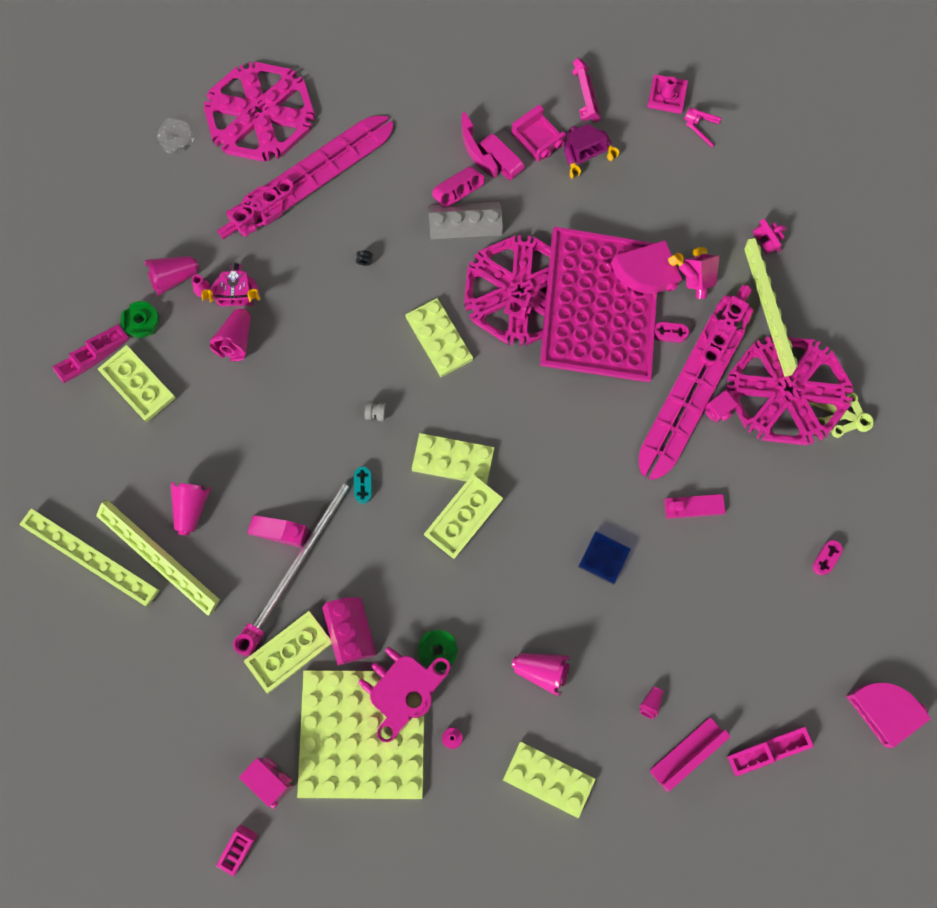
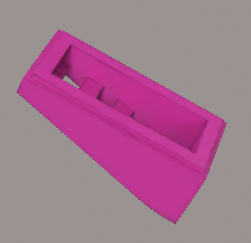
(245, 838)

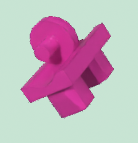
(765, 230)

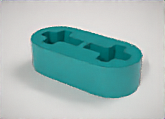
(358, 485)

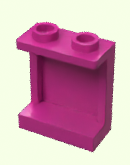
(537, 134)

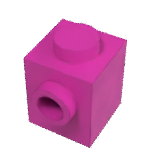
(721, 407)

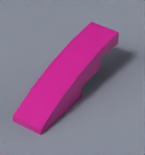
(92, 353)

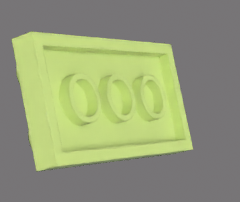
(439, 337)
(136, 383)
(452, 458)
(463, 516)
(288, 652)
(549, 779)

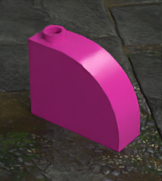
(647, 269)
(889, 711)

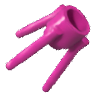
(694, 116)

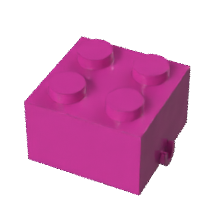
(267, 781)

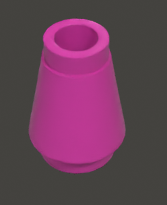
(199, 284)
(651, 704)

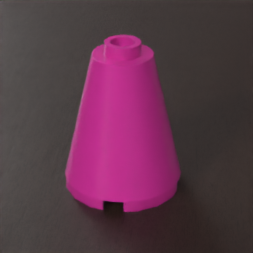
(170, 272)
(232, 336)
(187, 506)
(543, 670)

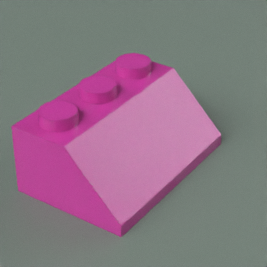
(349, 630)

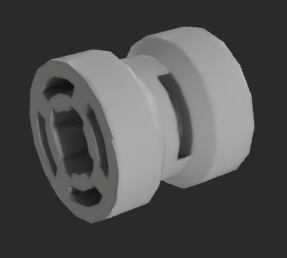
(375, 411)

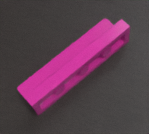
(689, 754)

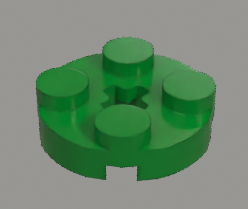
(146, 327)
(437, 638)

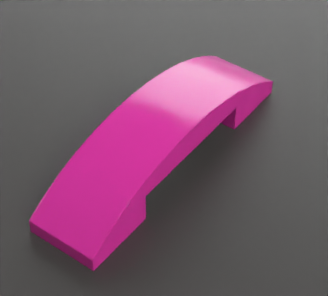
(484, 162)

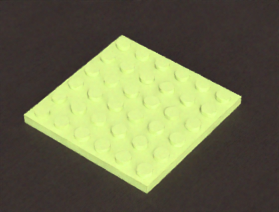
(341, 743)

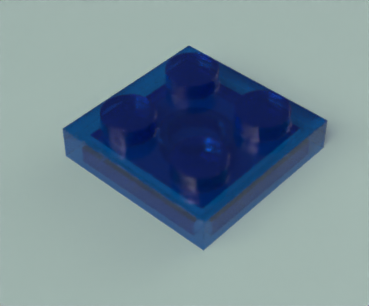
(604, 557)

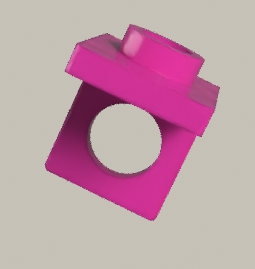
(526, 306)

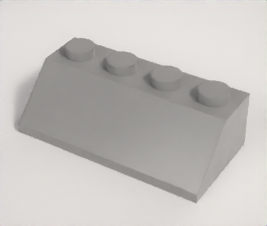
(465, 220)

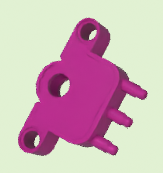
(397, 684)

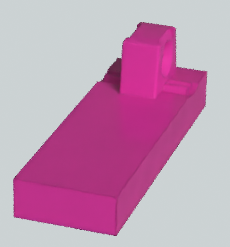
(591, 109)
(694, 506)

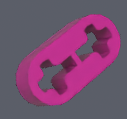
(670, 332)
(823, 555)

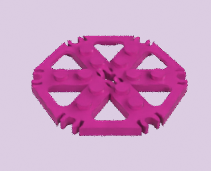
(262, 122)
(508, 285)
(802, 393)

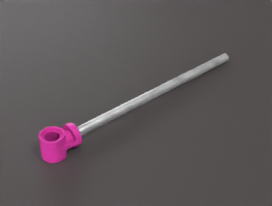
(253, 632)

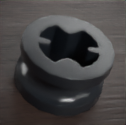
(364, 258)

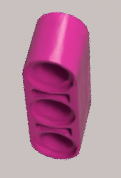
(504, 158)
(458, 186)

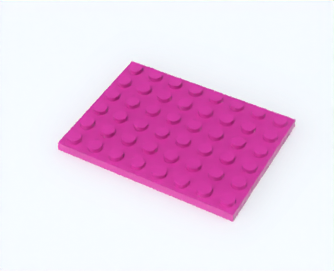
(590, 315)

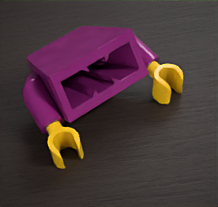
(585, 144)

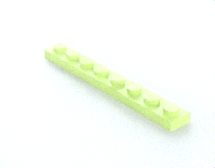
(772, 312)
(89, 557)
(158, 557)

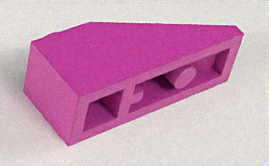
(278, 530)

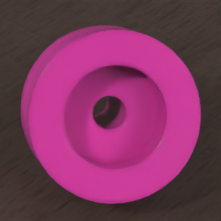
(579, 64)
(452, 744)

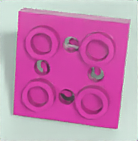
(668, 90)

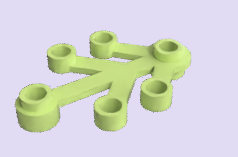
(854, 418)

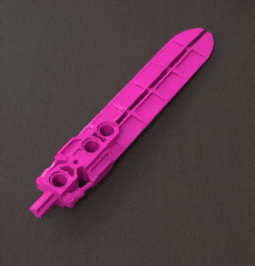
(306, 176)
(714, 329)

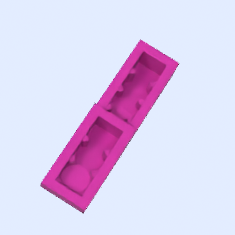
(770, 751)

